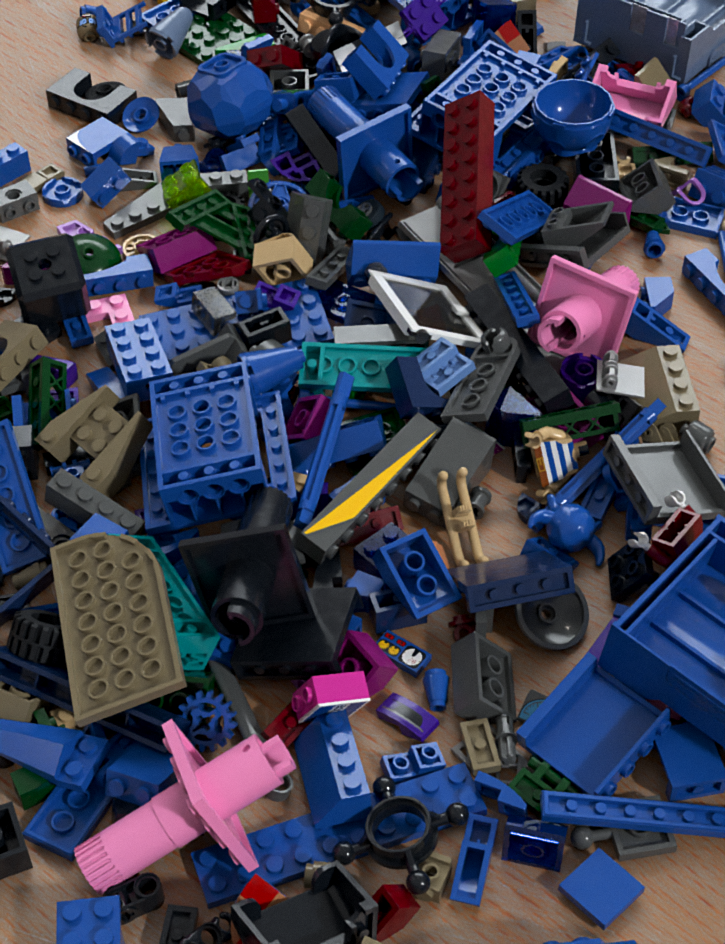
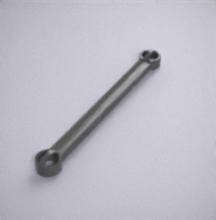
(245, 717)

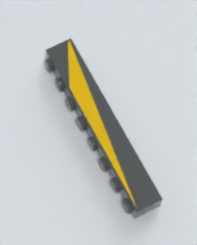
(368, 489)

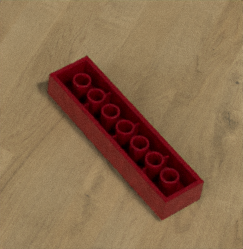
(467, 176)

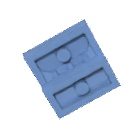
(443, 366)

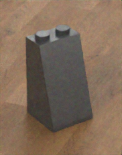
(456, 448)

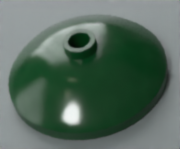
(104, 252)

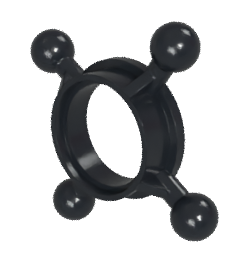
(335, 13)
(407, 858)

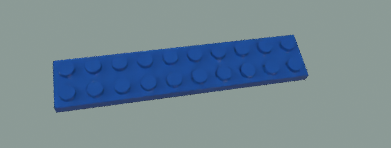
(288, 846)

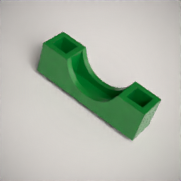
(502, 256)

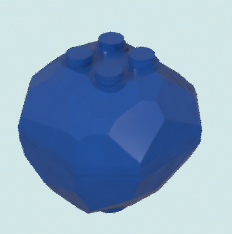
(229, 96)

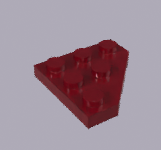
(209, 267)

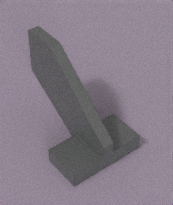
(226, 344)

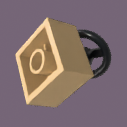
(279, 254)

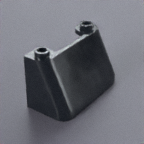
(329, 913)

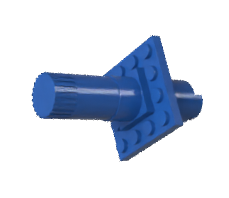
(368, 151)

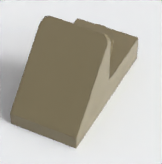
(675, 175)

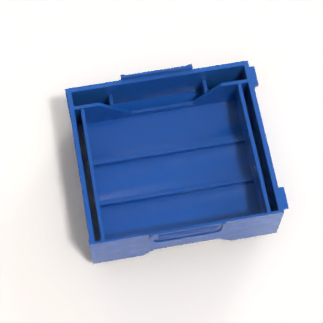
(675, 636)

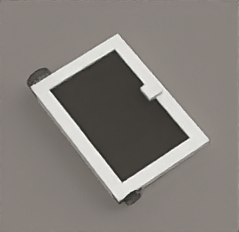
(423, 308)

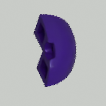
(298, 169)

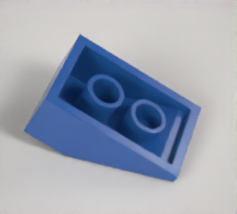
(416, 574)

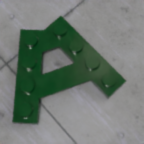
(201, 214)

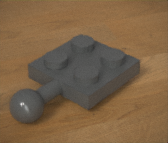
(626, 842)

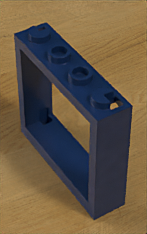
(41, 541)

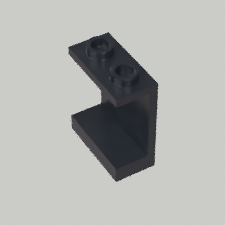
(208, 8)

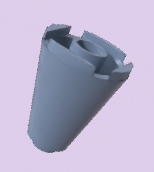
(170, 32)

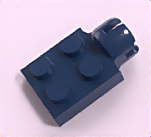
(366, 313)

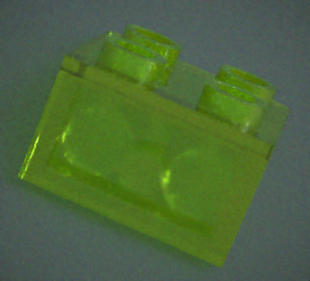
(184, 185)

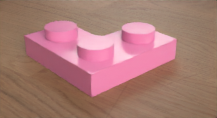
(113, 308)

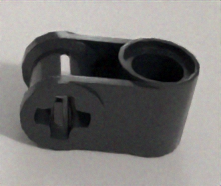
(134, 900)

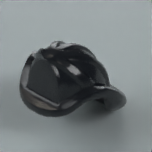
(333, 39)

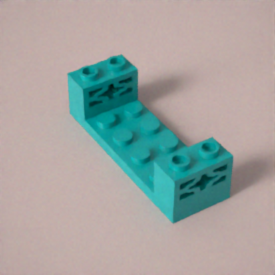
(363, 362)
(193, 628)

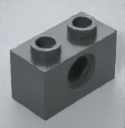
(17, 201)

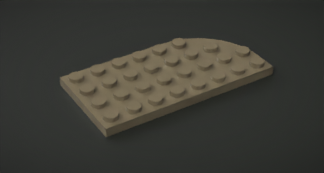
(114, 625)

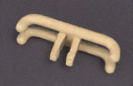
(459, 519)

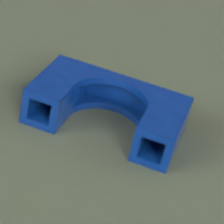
(391, 58)

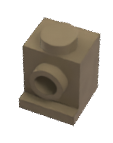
(439, 871)

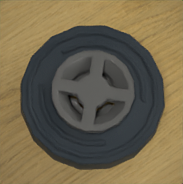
(373, 210)

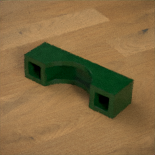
(349, 220)

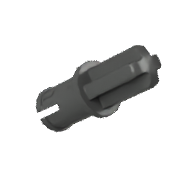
(506, 739)

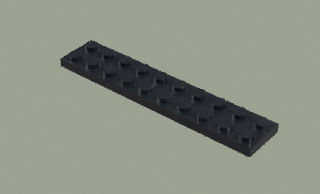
(283, 26)

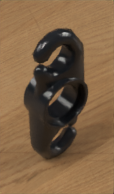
(219, 935)

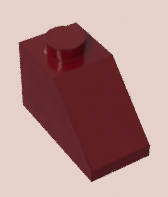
(395, 909)

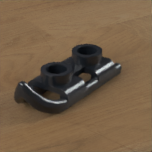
(383, 228)

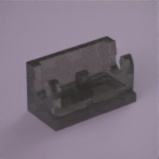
(212, 309)

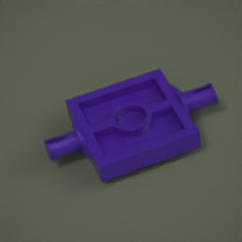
(423, 18)

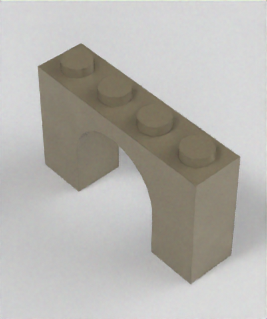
(19, 346)

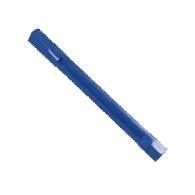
(324, 450)
(594, 467)

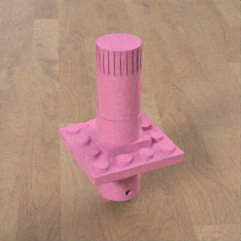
(583, 309)
(199, 802)

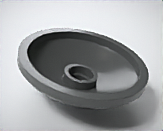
(564, 623)

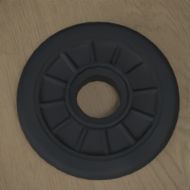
(101, 90)

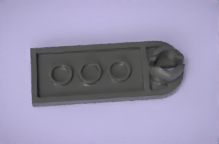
(479, 391)

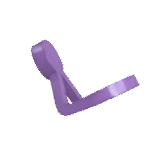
(698, 185)

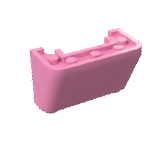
(638, 99)

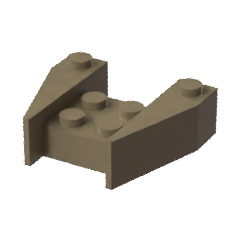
(102, 435)

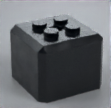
(49, 293)

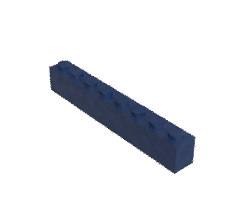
(52, 685)

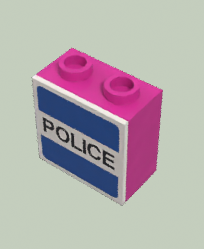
(330, 694)

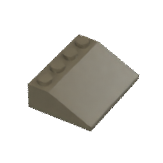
(668, 380)

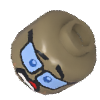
(86, 27)

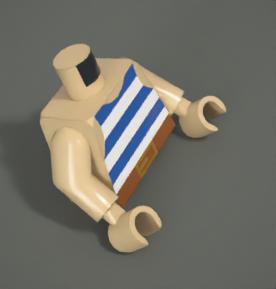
(554, 458)

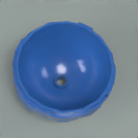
(572, 115)

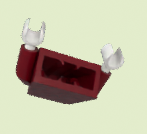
(674, 535)

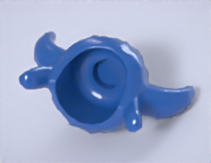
(570, 528)

